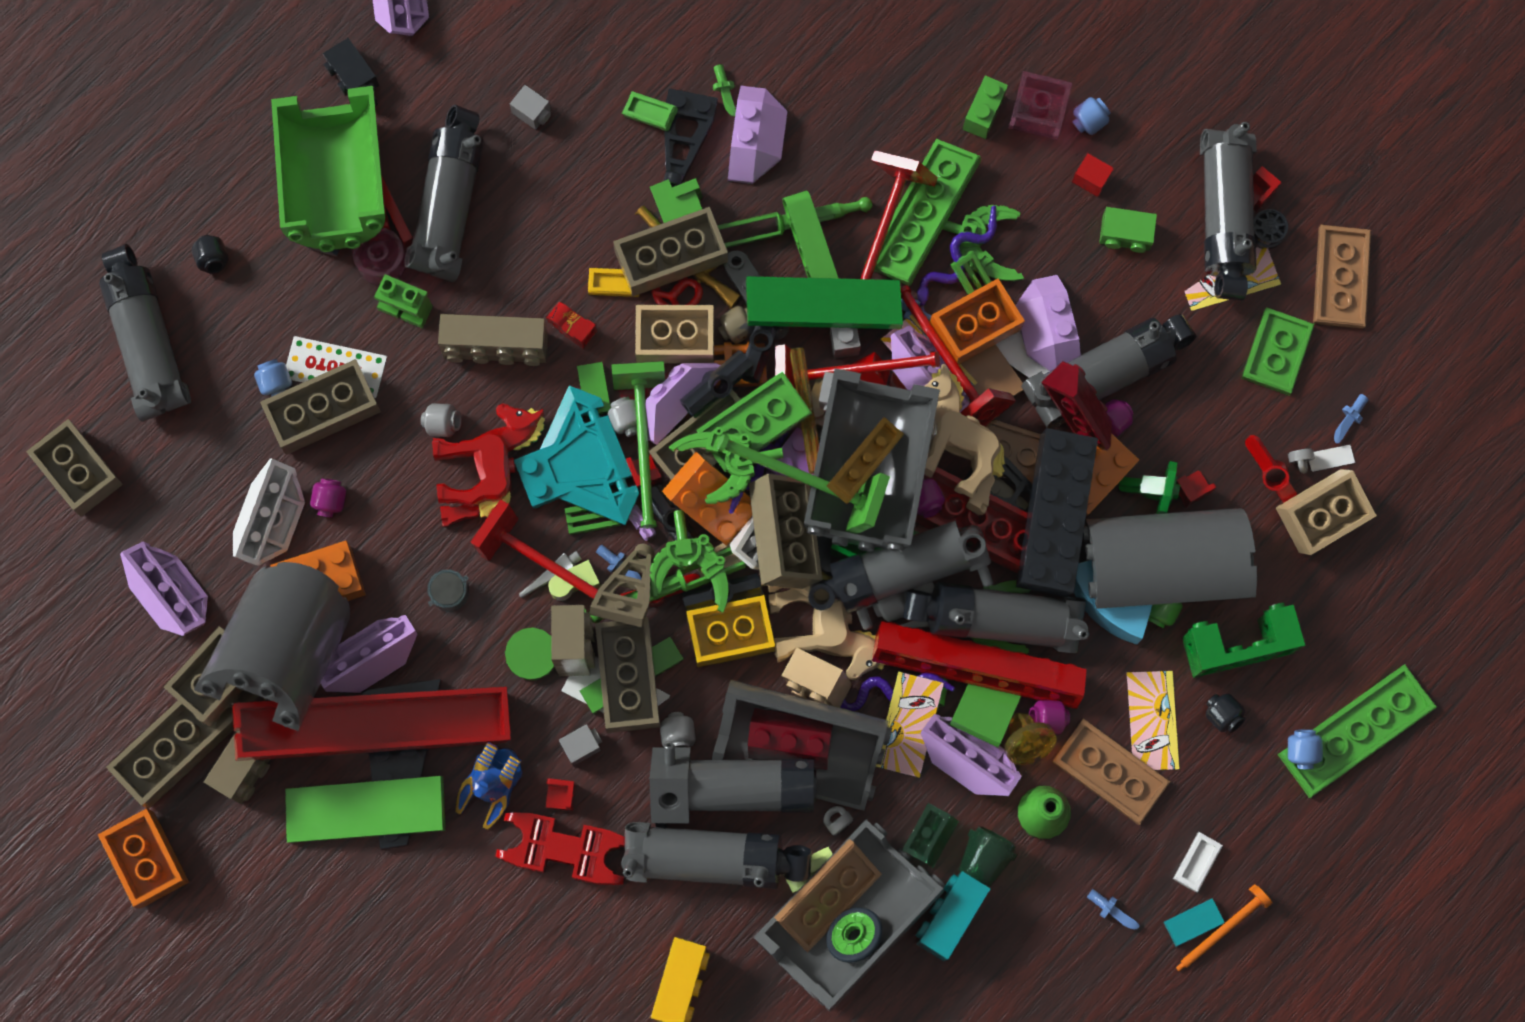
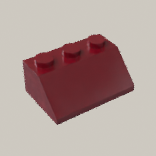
(1078, 403)
(789, 736)

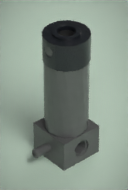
(727, 785)

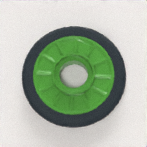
(864, 945)

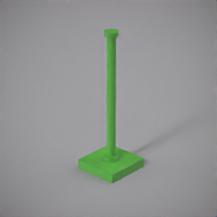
(638, 377)
(866, 502)

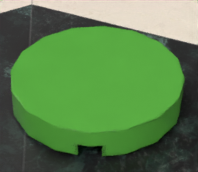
(530, 654)

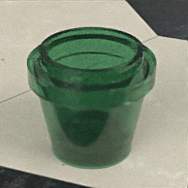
(986, 855)

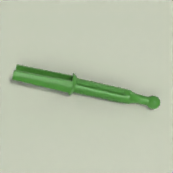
(824, 213)
(677, 581)

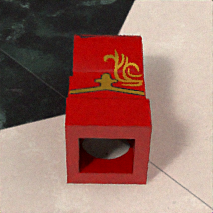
(572, 324)

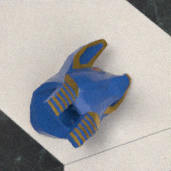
(491, 780)

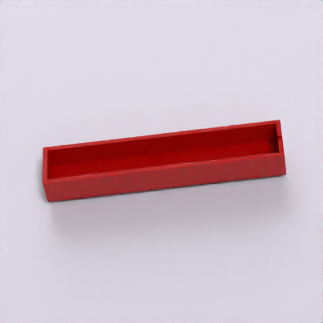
(375, 724)

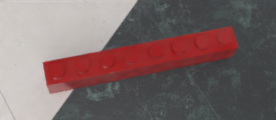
(979, 664)

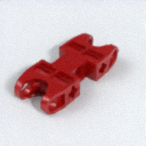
(563, 848)

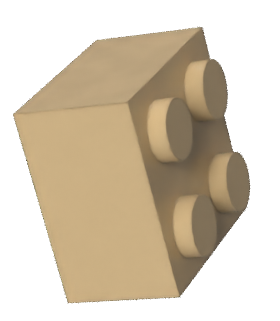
(816, 679)

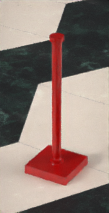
(903, 170)
(783, 363)
(983, 407)
(497, 529)

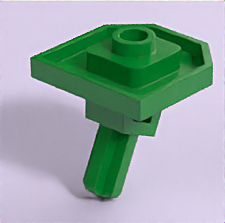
(1155, 488)

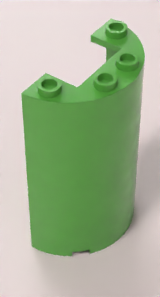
(329, 172)

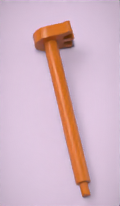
(1260, 898)

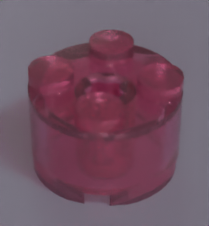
(392, 262)

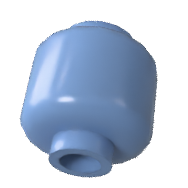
(1091, 115)
(272, 377)
(1305, 748)

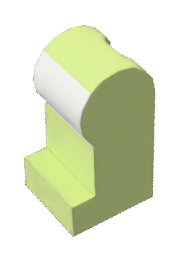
(562, 590)

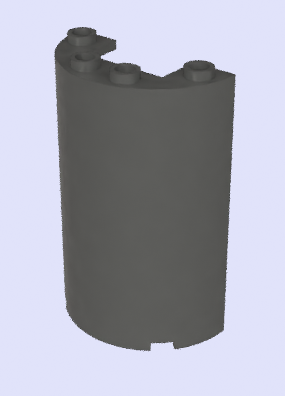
(850, 417)
(1170, 558)
(280, 639)
(853, 749)
(895, 897)

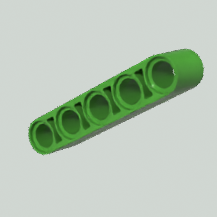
(809, 236)

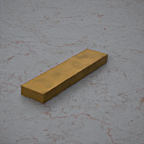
(865, 460)

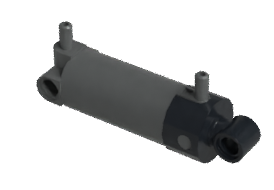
(446, 196)
(1229, 209)
(141, 335)
(1118, 362)
(879, 574)
(1000, 615)
(711, 857)

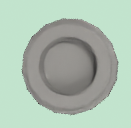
(1301, 457)
(841, 823)

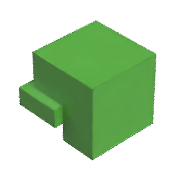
(677, 200)

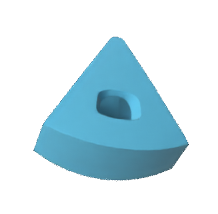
(1124, 622)

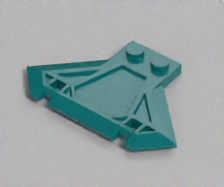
(580, 462)

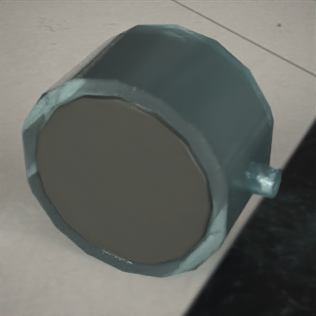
(448, 590)

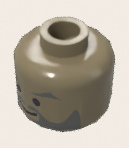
(735, 325)

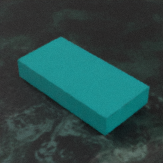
(1194, 922)

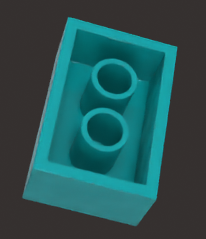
(951, 915)

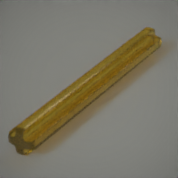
(803, 388)

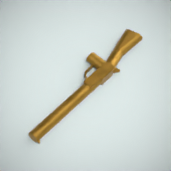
(728, 295)

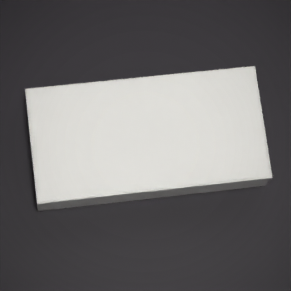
(1197, 862)

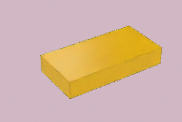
(608, 282)

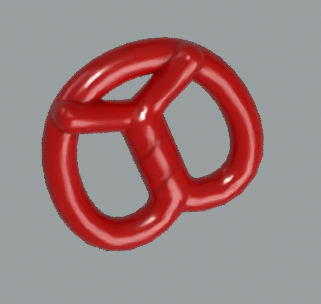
(676, 291)

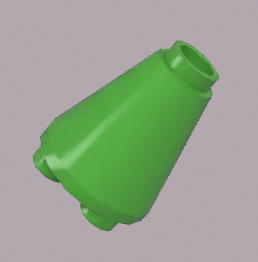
(1035, 817)

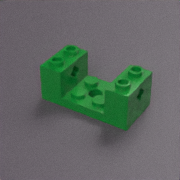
(1279, 633)

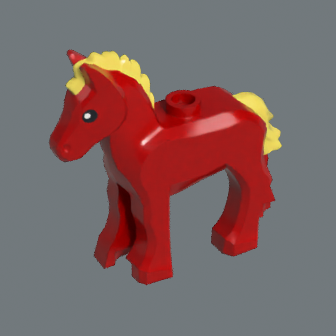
(491, 461)

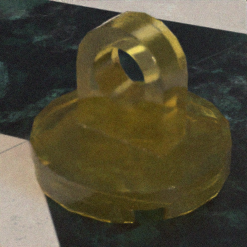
(1028, 741)

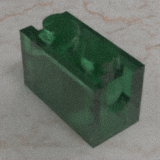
(930, 835)

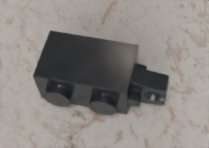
(349, 67)

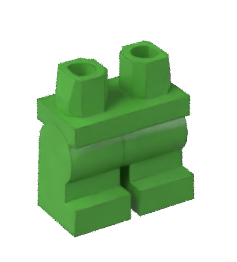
(399, 296)

